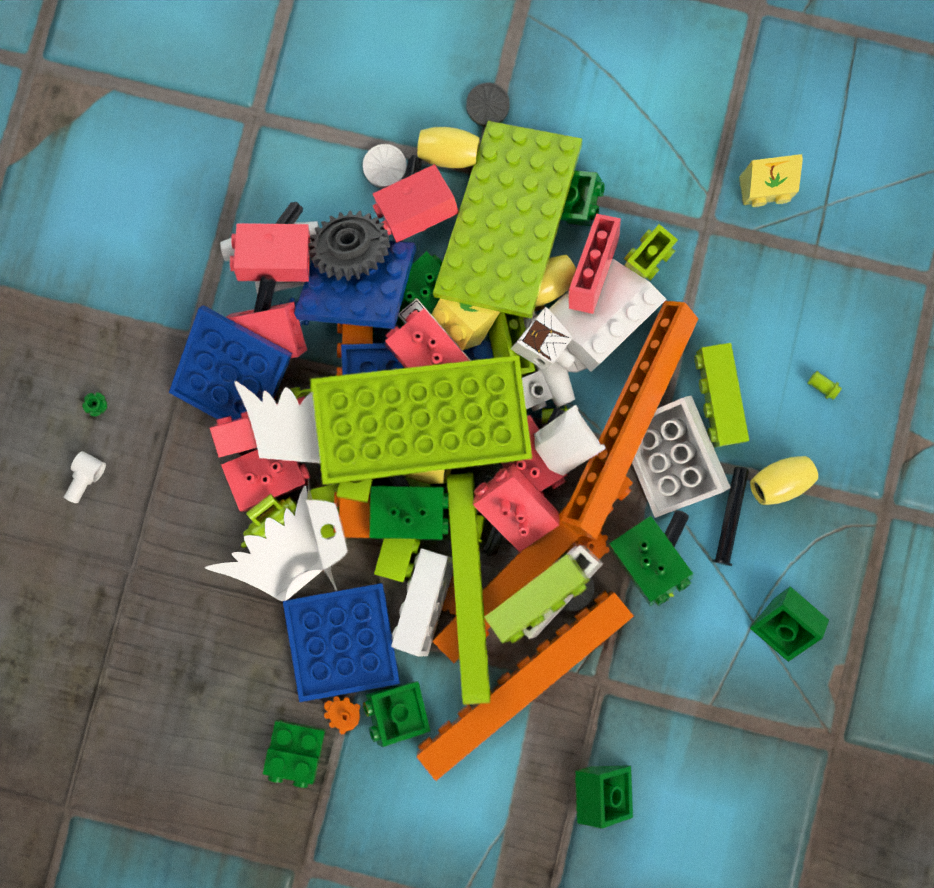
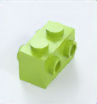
(655, 247)

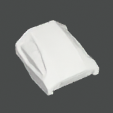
(566, 442)

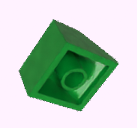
(790, 624)
(603, 795)

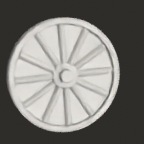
(384, 165)

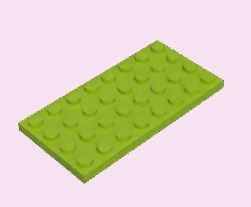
(508, 219)
(420, 419)

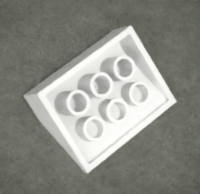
(621, 308)
(678, 459)

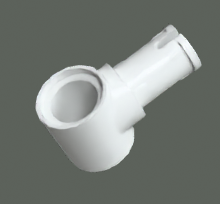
(86, 470)

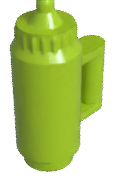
(277, 512)

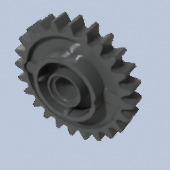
(349, 245)

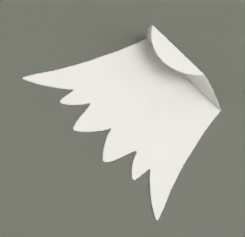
(282, 429)
(330, 549)
(282, 560)

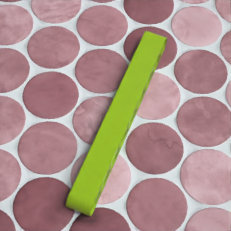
(468, 589)

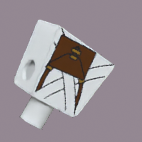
(545, 342)

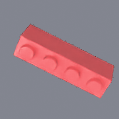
(594, 263)
(235, 435)

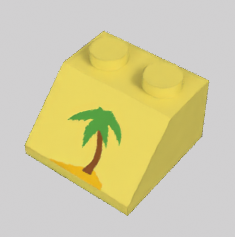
(771, 180)
(464, 322)

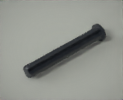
(731, 516)

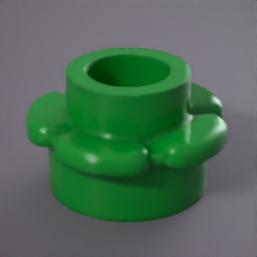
(99, 408)

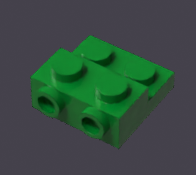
(582, 198)
(396, 714)
(294, 753)

